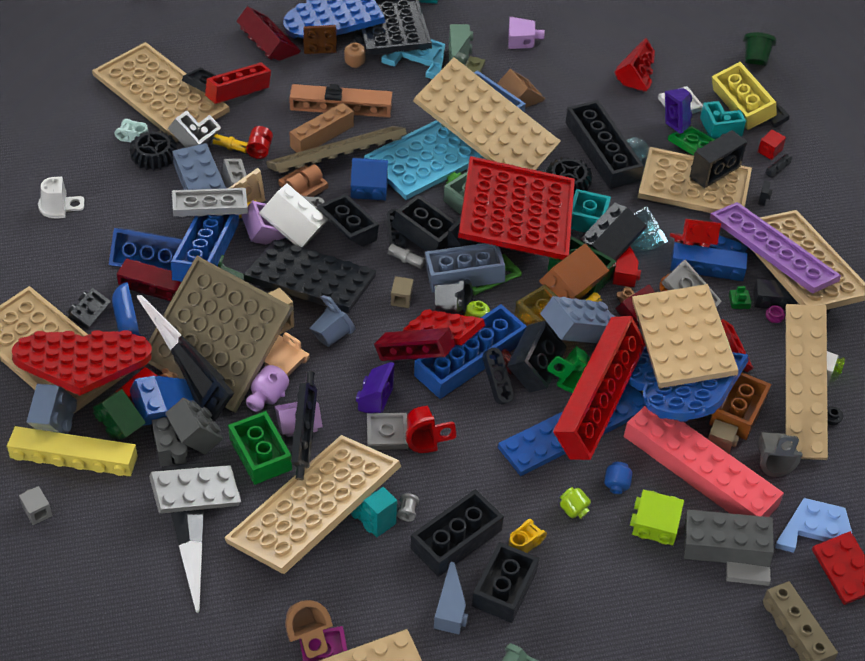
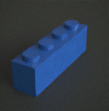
(711, 261)

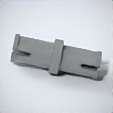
(406, 256)

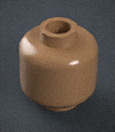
(355, 55)

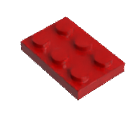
(844, 566)

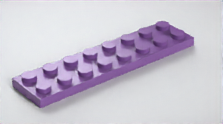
(775, 247)

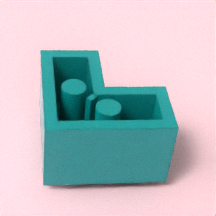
(719, 122)
(377, 512)

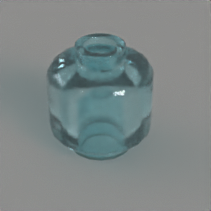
(638, 146)

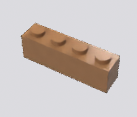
(322, 128)

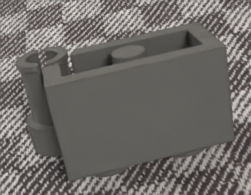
(167, 443)

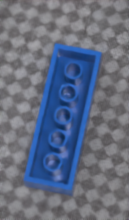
(205, 238)
(463, 362)

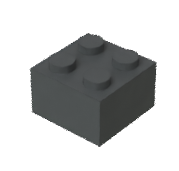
(194, 425)

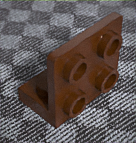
(319, 39)

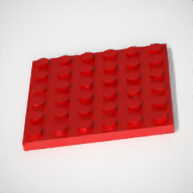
(517, 208)

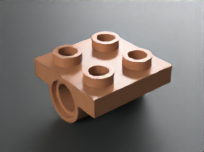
(305, 180)

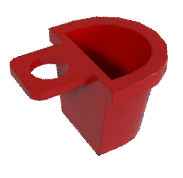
(422, 432)

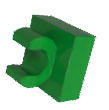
(740, 298)

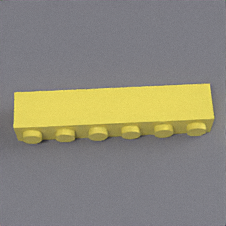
(72, 451)

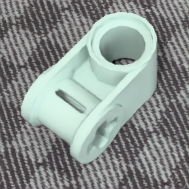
(130, 130)

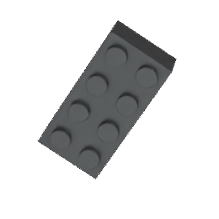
(728, 538)

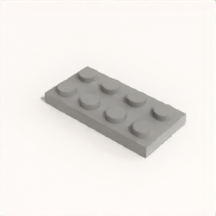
(209, 202)
(194, 489)

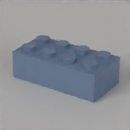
(197, 168)
(577, 318)

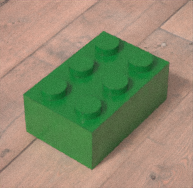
(260, 447)

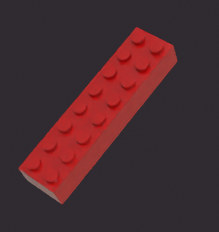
(599, 388)

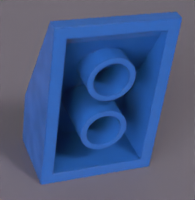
(158, 394)

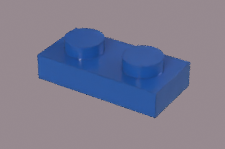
(728, 244)

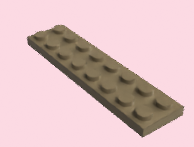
(333, 149)

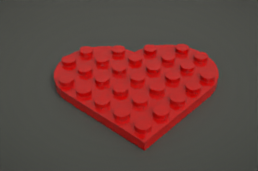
(81, 361)

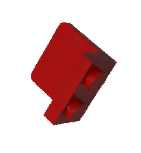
(698, 233)

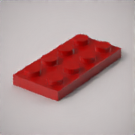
(461, 326)

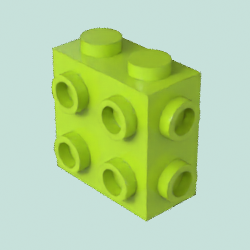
(657, 517)

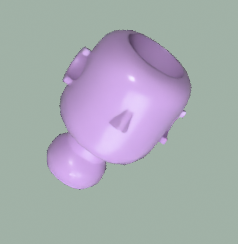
(267, 387)

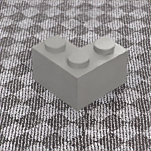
(191, 132)

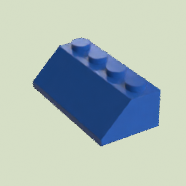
(142, 247)

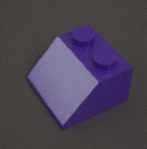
(678, 109)
(376, 389)

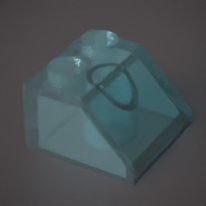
(652, 236)

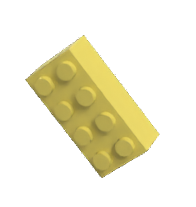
(744, 93)

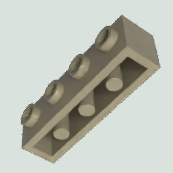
(798, 624)

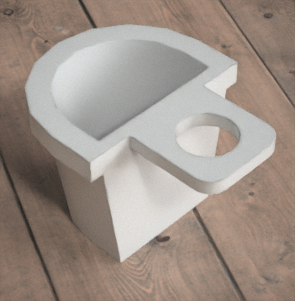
(54, 200)

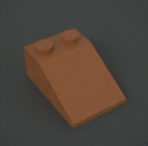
(575, 274)

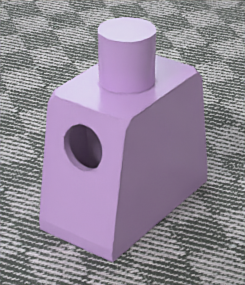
(523, 33)

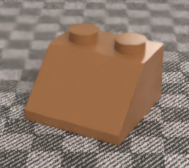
(521, 88)

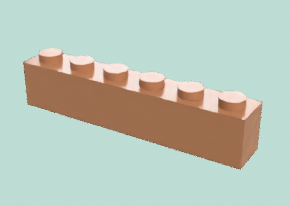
(361, 101)

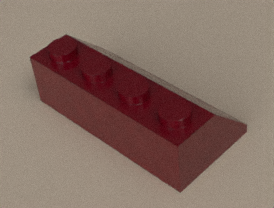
(266, 35)

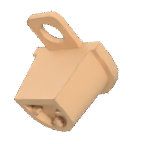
(286, 354)

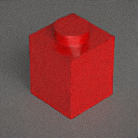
(771, 144)

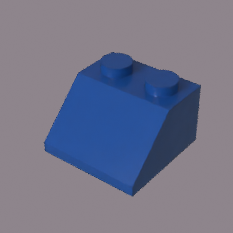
(369, 179)

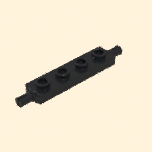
(304, 425)

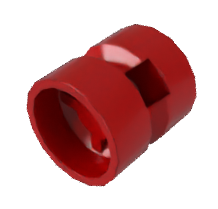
(259, 142)

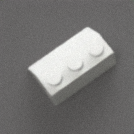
(293, 216)

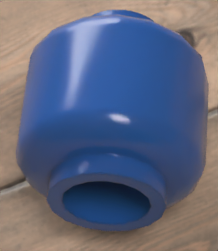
(618, 477)

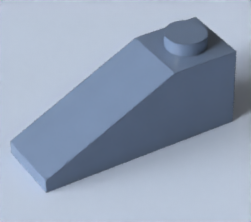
(451, 606)

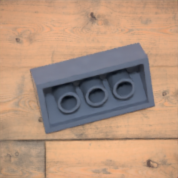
(478, 263)

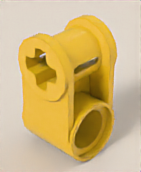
(527, 535)

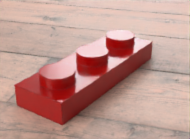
(735, 343)

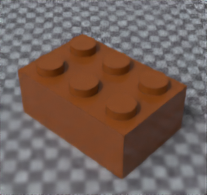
(743, 404)

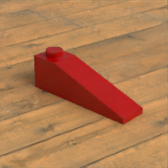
(636, 67)

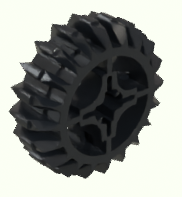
(152, 150)
(572, 169)

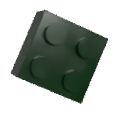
(118, 415)

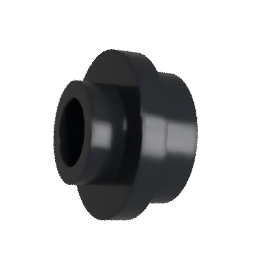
(834, 415)

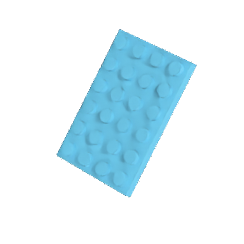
(423, 158)

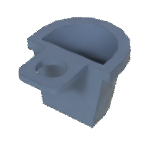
(332, 324)

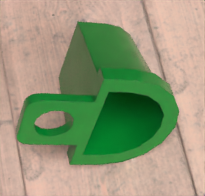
(571, 368)

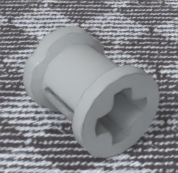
(408, 505)

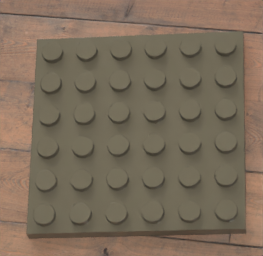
(225, 323)

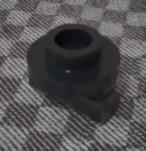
(333, 92)

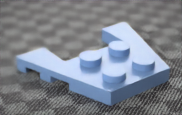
(814, 521)

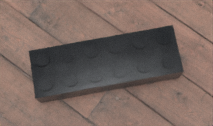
(604, 144)

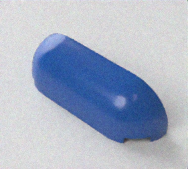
(124, 309)

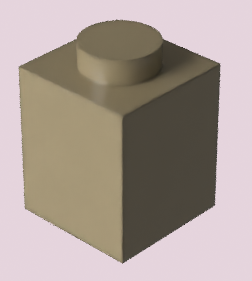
(402, 292)
(724, 435)

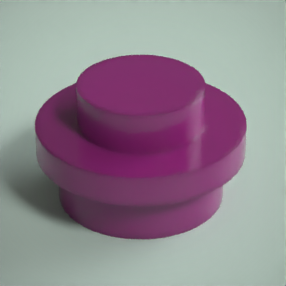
(775, 314)

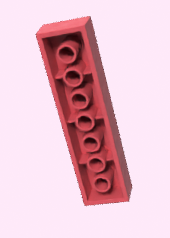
(703, 465)

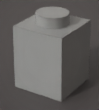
(35, 505)

